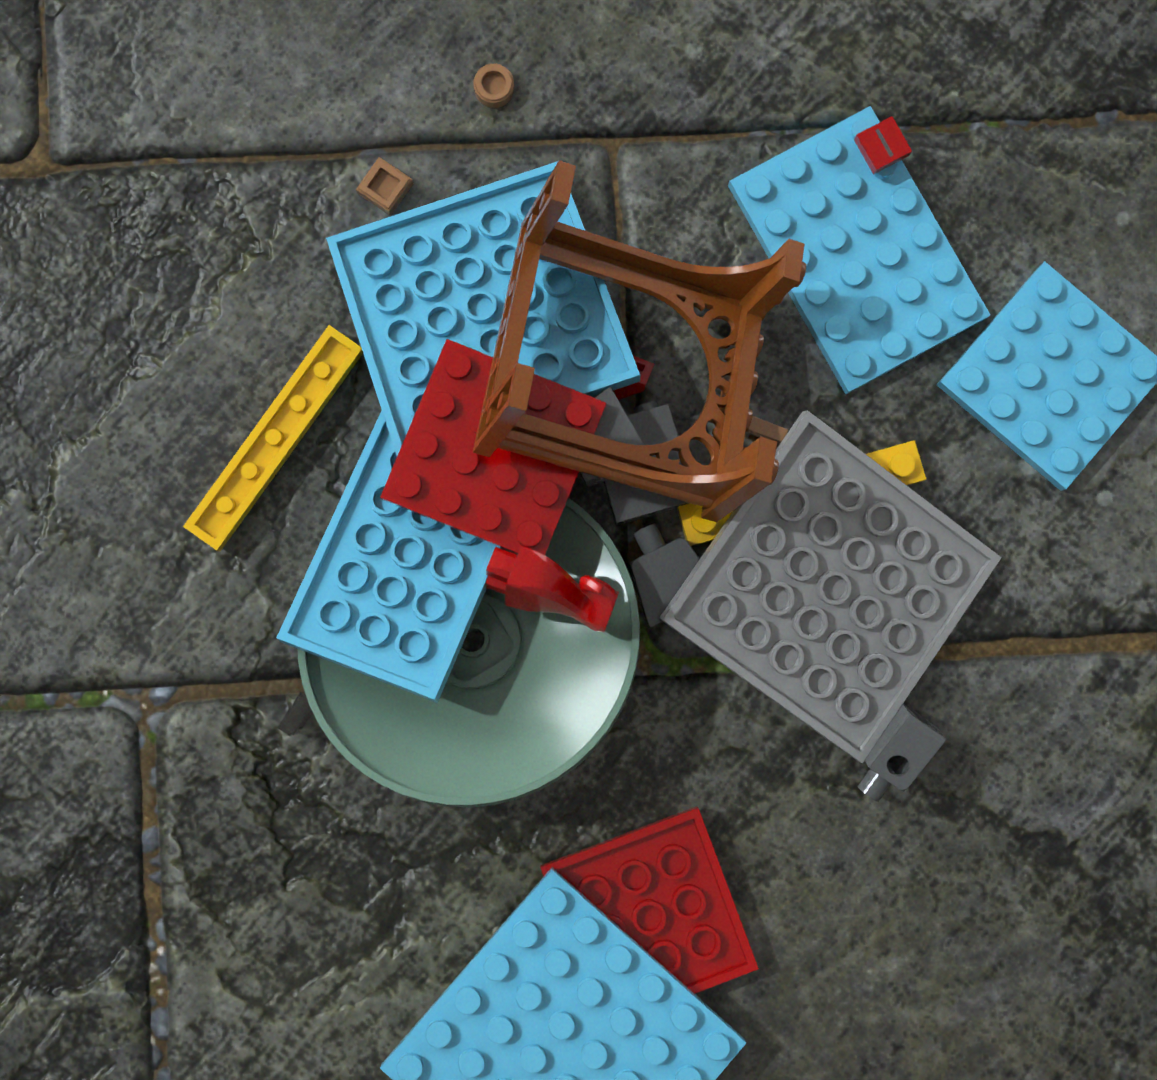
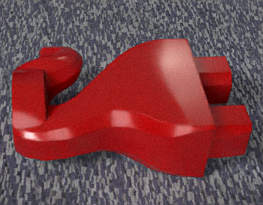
(541, 585)

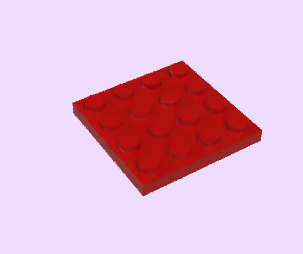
(496, 497)
(668, 897)

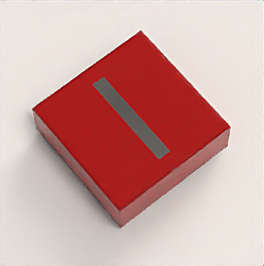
(882, 145)

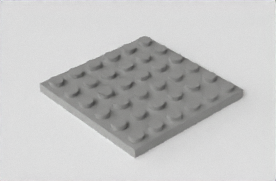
(831, 588)

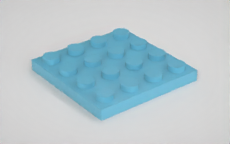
(1052, 376)

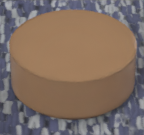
(493, 85)

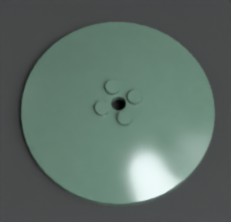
(509, 712)

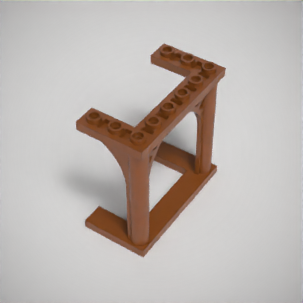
(732, 294)

